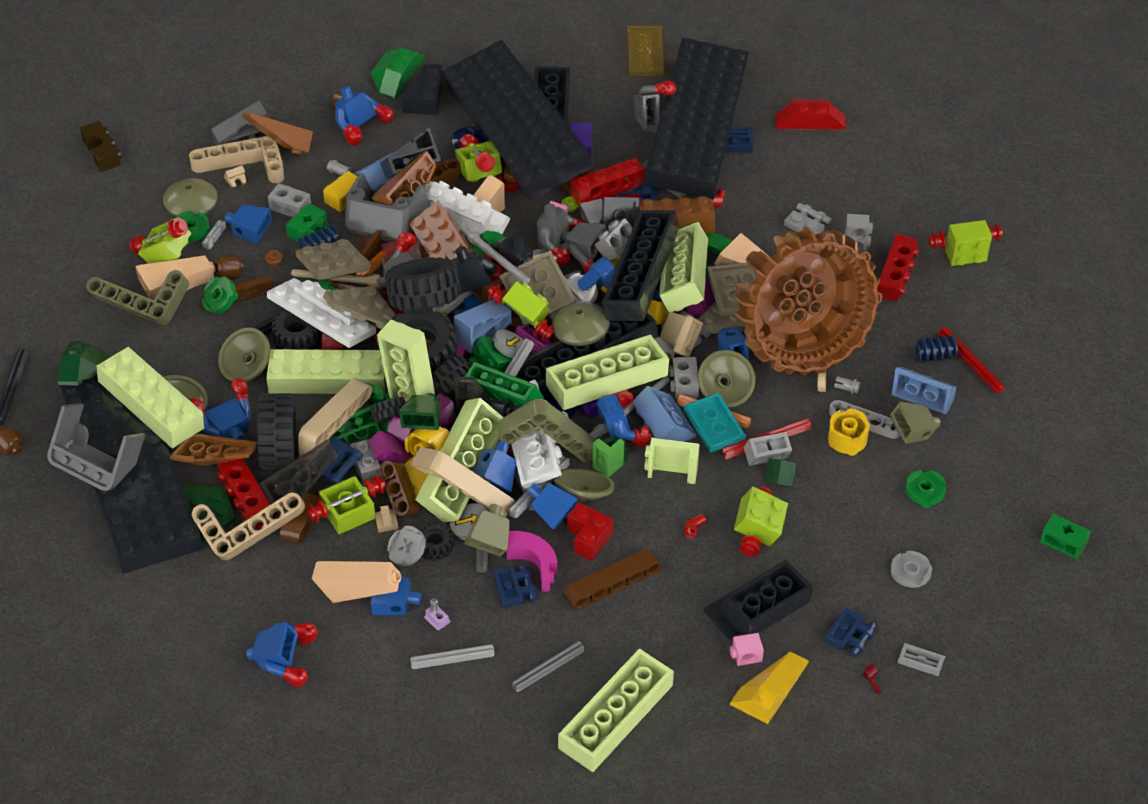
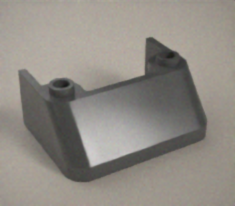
(366, 217)
(73, 454)

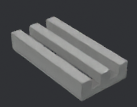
(920, 662)

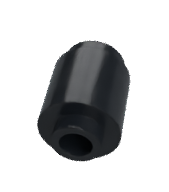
(501, 406)

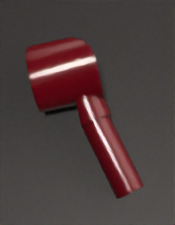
(869, 673)

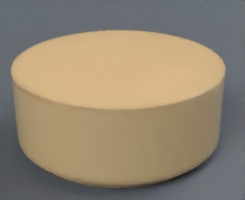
(822, 382)

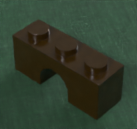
(103, 148)

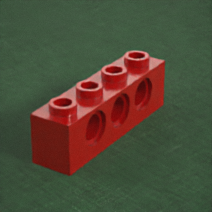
(607, 181)
(897, 267)
(243, 487)

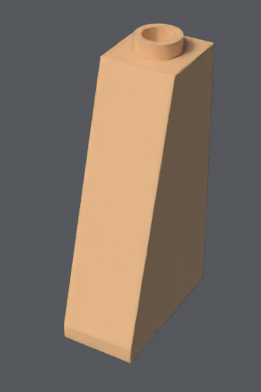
(195, 269)
(355, 580)

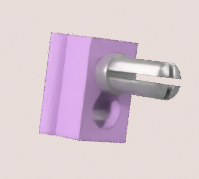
(436, 616)

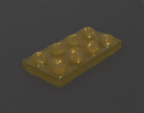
(645, 51)

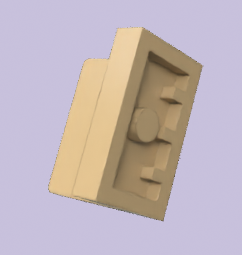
(681, 333)

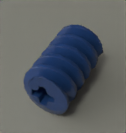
(327, 235)
(936, 347)

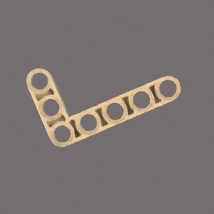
(240, 153)
(333, 415)
(441, 465)
(247, 527)

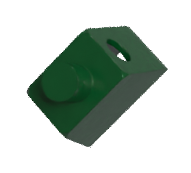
(421, 412)

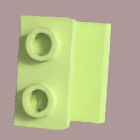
(672, 457)

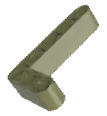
(137, 302)
(552, 422)

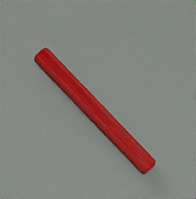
(974, 363)
(791, 429)

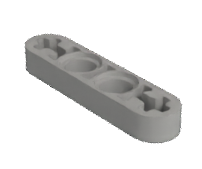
(887, 432)

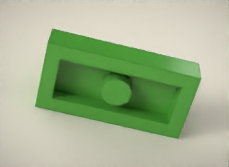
(606, 458)

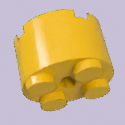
(848, 431)
(426, 438)

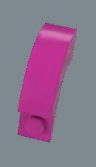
(534, 549)

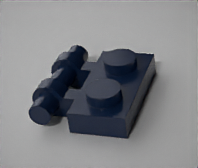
(508, 586)
(845, 627)

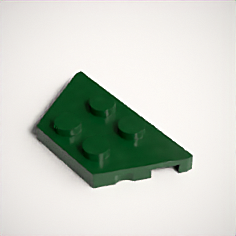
(215, 499)

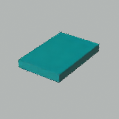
(714, 422)

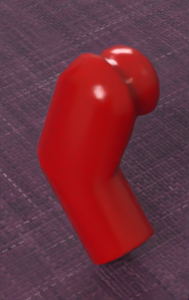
(719, 198)
(691, 525)

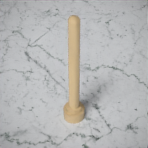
(370, 281)

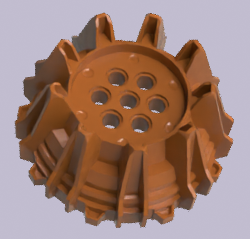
(841, 307)

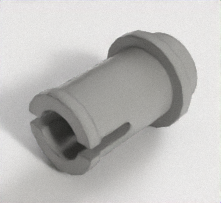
(334, 166)
(848, 385)

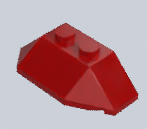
(810, 114)

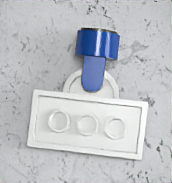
(586, 286)

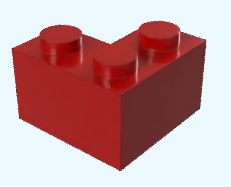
(591, 528)

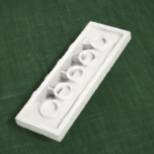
(466, 209)
(307, 302)
(536, 457)

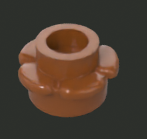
(274, 258)

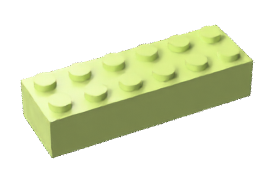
(685, 269)
(405, 361)
(322, 370)
(607, 372)
(150, 397)
(471, 434)
(615, 710)

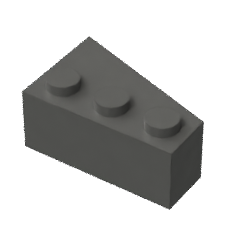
(237, 128)

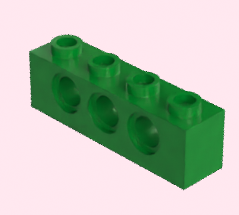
(504, 386)

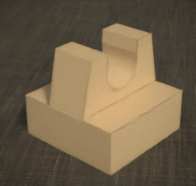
(235, 174)
(386, 519)

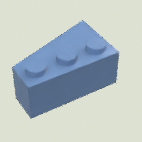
(480, 322)

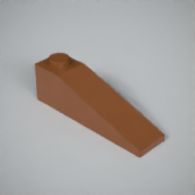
(286, 135)
(407, 180)
(210, 450)

